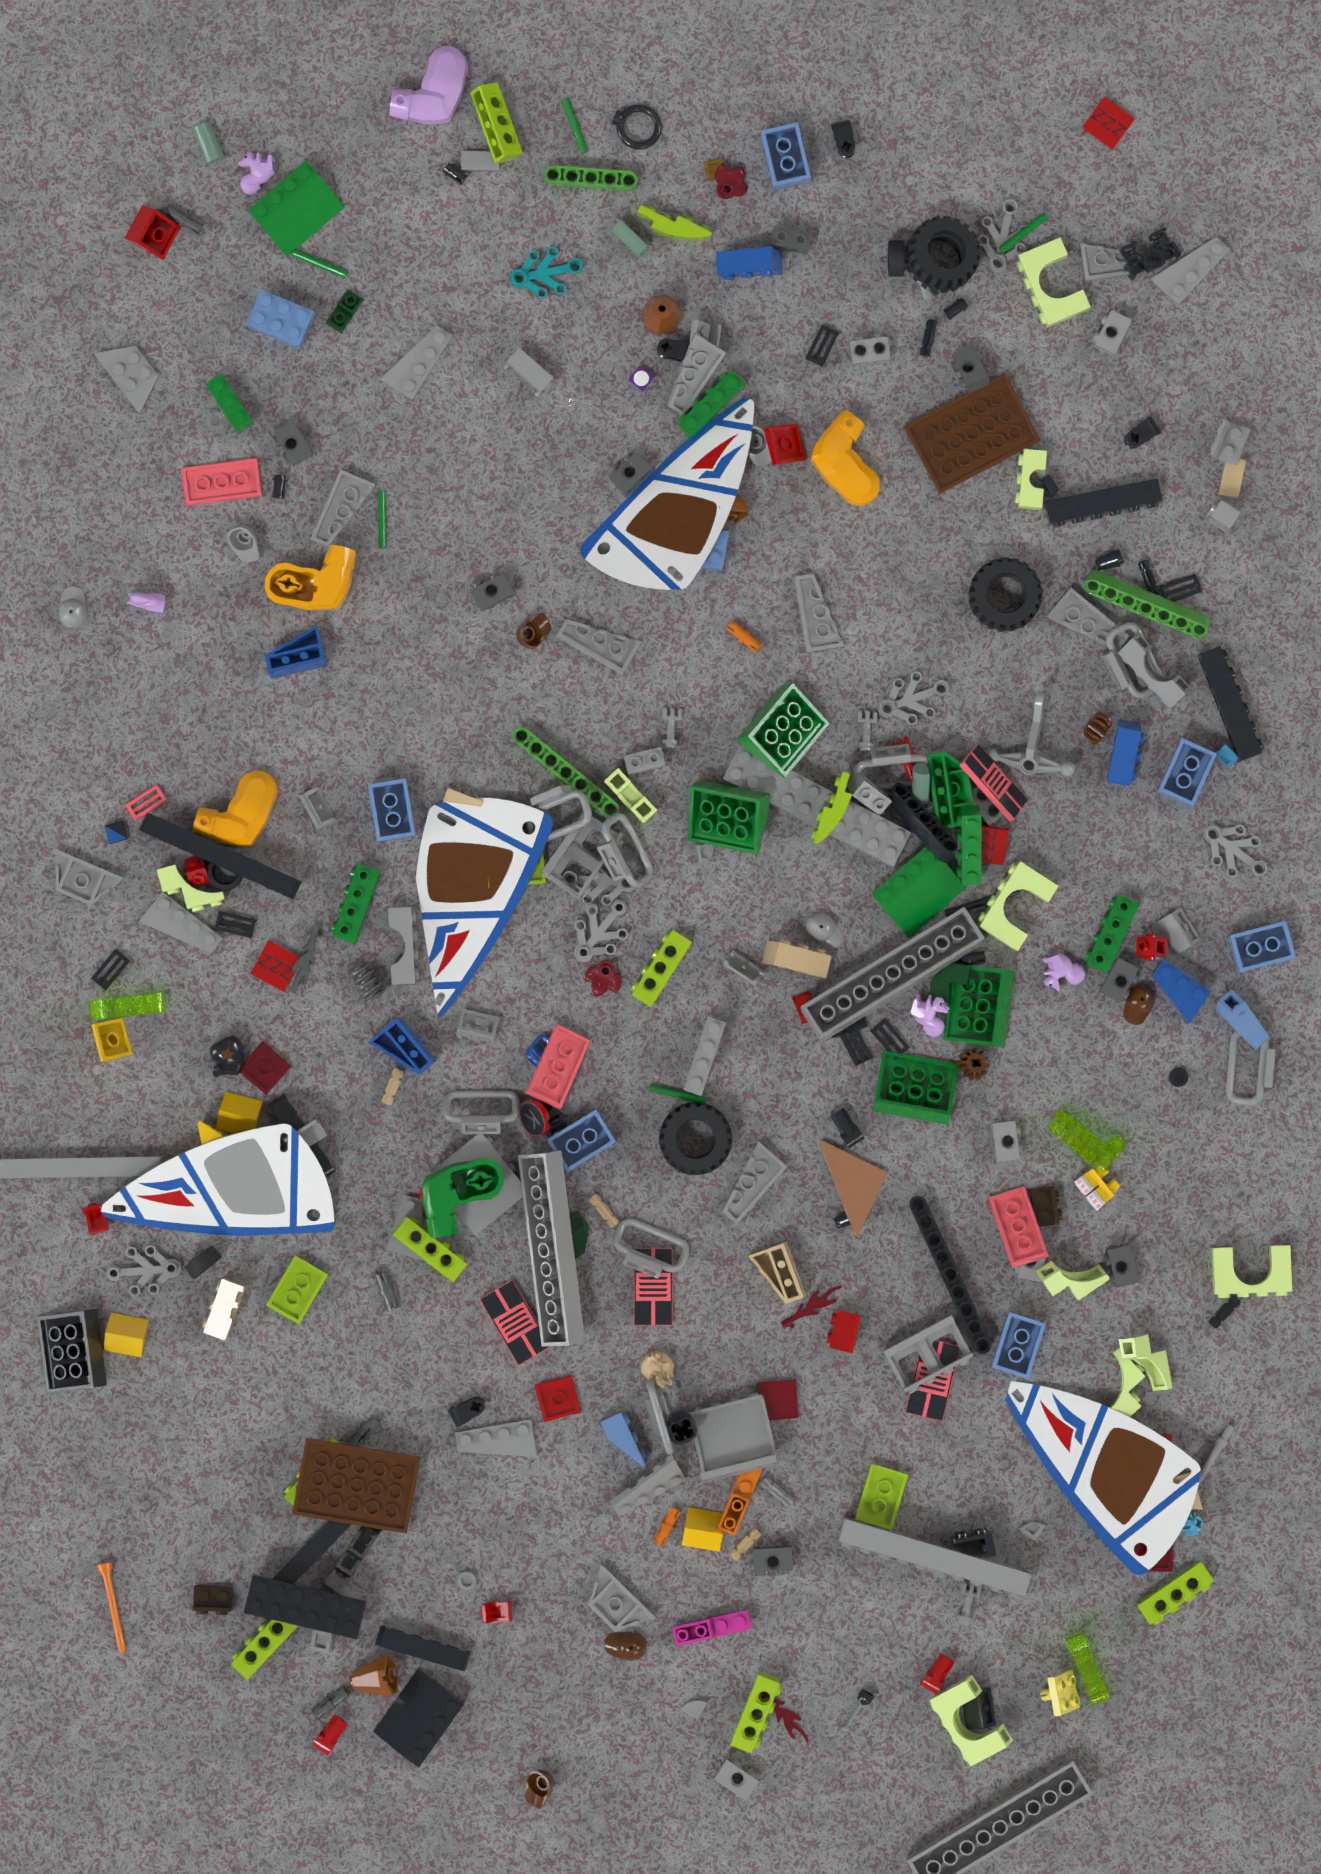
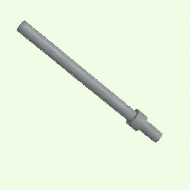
(1220, 1443)

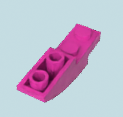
(712, 1627)

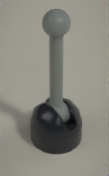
(864, 1698)

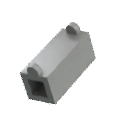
(530, 372)

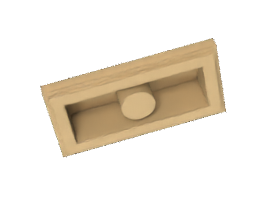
(1232, 479)
(460, 798)

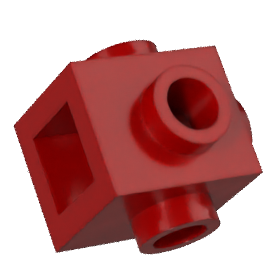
(1151, 946)

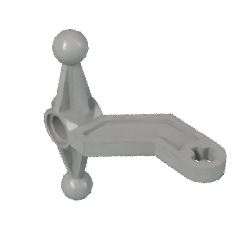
(1041, 764)

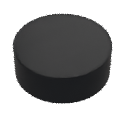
(1178, 1077)

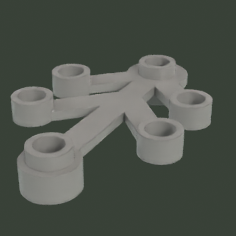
(1001, 238)
(910, 699)
(1232, 848)
(603, 882)
(597, 933)
(146, 1270)

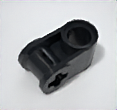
(844, 136)
(676, 351)
(1144, 432)
(555, 1115)
(464, 1412)

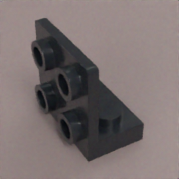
(981, 1533)

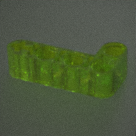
(127, 1006)
(1085, 1143)
(1087, 1667)

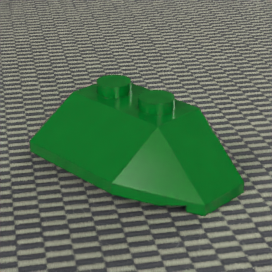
(949, 787)

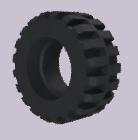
(956, 235)
(1031, 594)
(700, 1112)

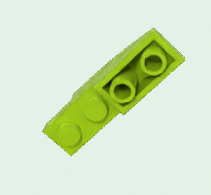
(681, 229)
(830, 817)

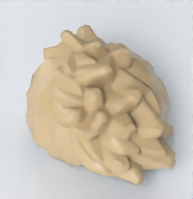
(657, 1367)

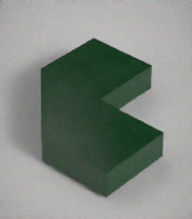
(952, 974)
(579, 1232)

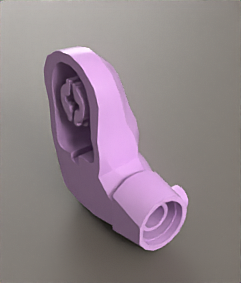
(439, 90)

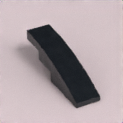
(351, 1558)

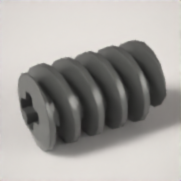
(367, 981)

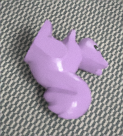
(260, 173)
(149, 601)
(1061, 966)
(925, 1013)

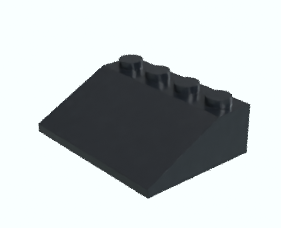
(71, 1351)
(418, 1717)

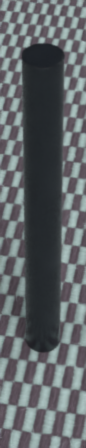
(974, 904)

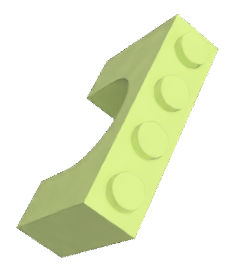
(1051, 309)
(993, 919)
(1278, 1279)
(972, 1745)

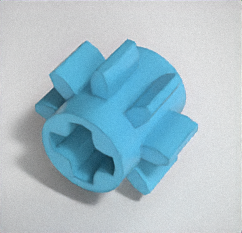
(1193, 1524)

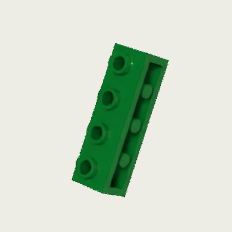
(711, 404)
(970, 845)
(356, 903)
(1112, 933)

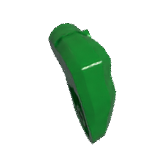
(457, 1186)

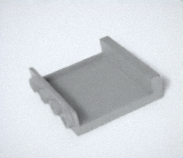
(483, 1212)
(734, 1438)

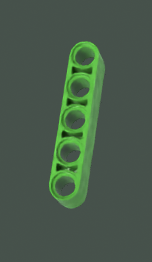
(582, 173)

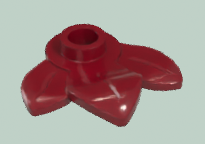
(732, 179)
(603, 981)

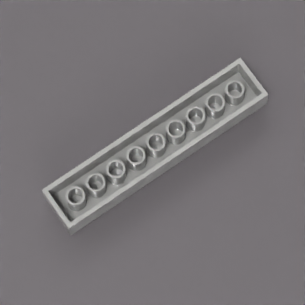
(804, 799)
(892, 974)
(551, 1248)
(934, 1556)
(1003, 1823)

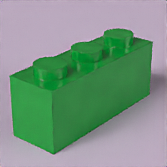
(229, 404)

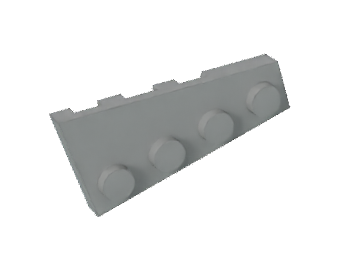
(1187, 273)
(417, 364)
(697, 367)
(815, 617)
(1085, 619)
(607, 648)
(754, 1181)
(501, 1439)

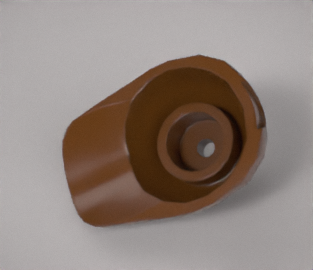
(533, 631)
(1135, 1009)
(619, 1643)
(538, 1787)

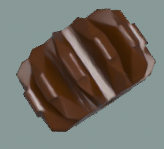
(1097, 728)
(978, 1059)

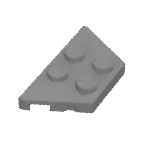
(130, 373)
(82, 879)
(616, 1603)

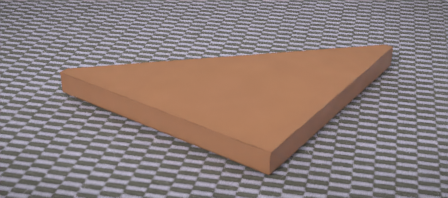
(855, 1183)

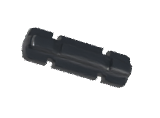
(928, 337)
(1148, 577)
(1224, 1312)

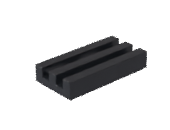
(815, 360)
(1196, 583)
(250, 928)
(117, 973)
(879, 1026)
(869, 1056)

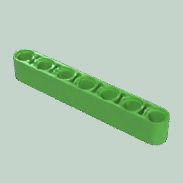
(1154, 610)
(560, 764)

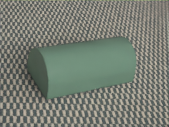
(208, 143)
(630, 238)
(921, 782)

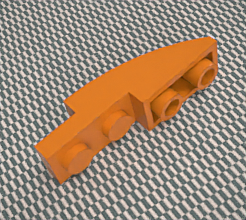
(738, 1501)

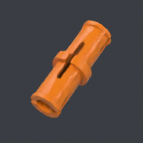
(744, 636)
(667, 1526)

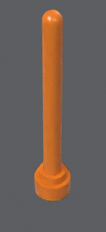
(105, 1570)

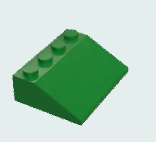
(296, 208)
(783, 730)
(727, 816)
(918, 891)
(980, 1009)
(915, 1087)

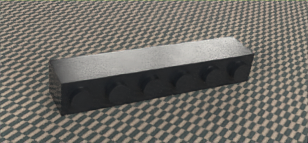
(1103, 501)
(1229, 703)

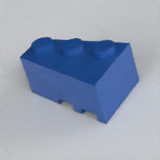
(749, 263)
(298, 655)
(1125, 752)
(1180, 989)
(404, 1046)

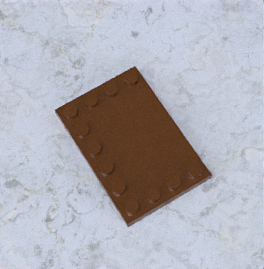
(971, 434)
(356, 1485)

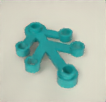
(543, 272)

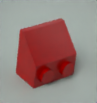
(152, 232)
(844, 1331)

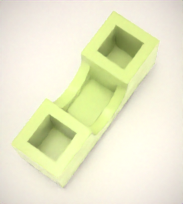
(1031, 462)
(630, 796)

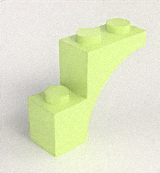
(172, 881)
(1078, 1282)
(1153, 1363)
(1131, 1376)

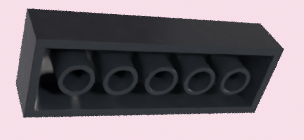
(305, 1606)

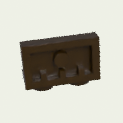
(1045, 1206)
(212, 1599)

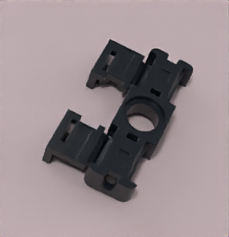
(1162, 253)

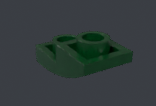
(344, 311)

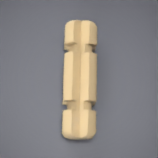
(392, 1086)
(604, 1211)
(745, 1544)

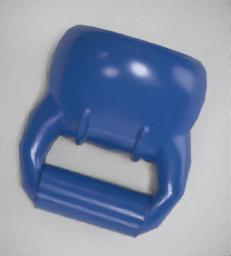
(535, 1052)

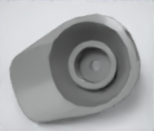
(759, 452)
(245, 547)
(73, 599)
(829, 935)

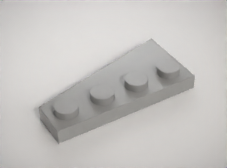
(342, 503)
(177, 922)
(648, 1487)

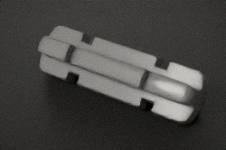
(776, 1491)

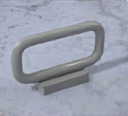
(1116, 666)
(890, 755)
(555, 797)
(613, 858)
(1265, 1072)
(481, 1123)
(643, 1262)
(658, 1413)

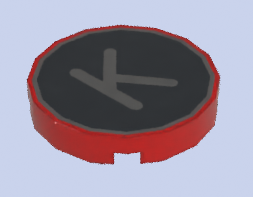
(534, 1118)

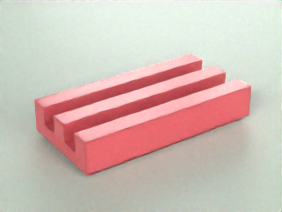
(149, 809)

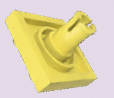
(1062, 1693)

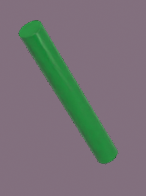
(574, 125)
(1022, 233)
(319, 263)
(382, 519)
(677, 1093)

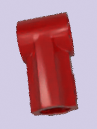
(935, 1676)
(327, 1738)

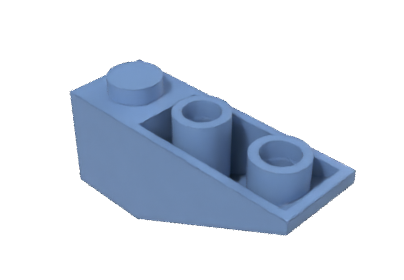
(1242, 1019)
(618, 1433)

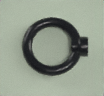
(619, 121)

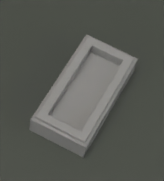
(478, 161)

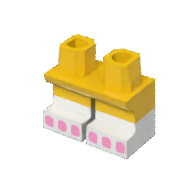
(1102, 1193)

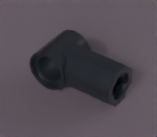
(848, 1131)

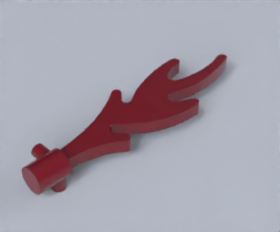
(813, 1303)
(788, 1717)

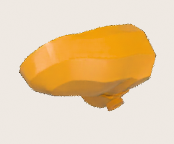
(843, 466)
(310, 587)
(245, 815)

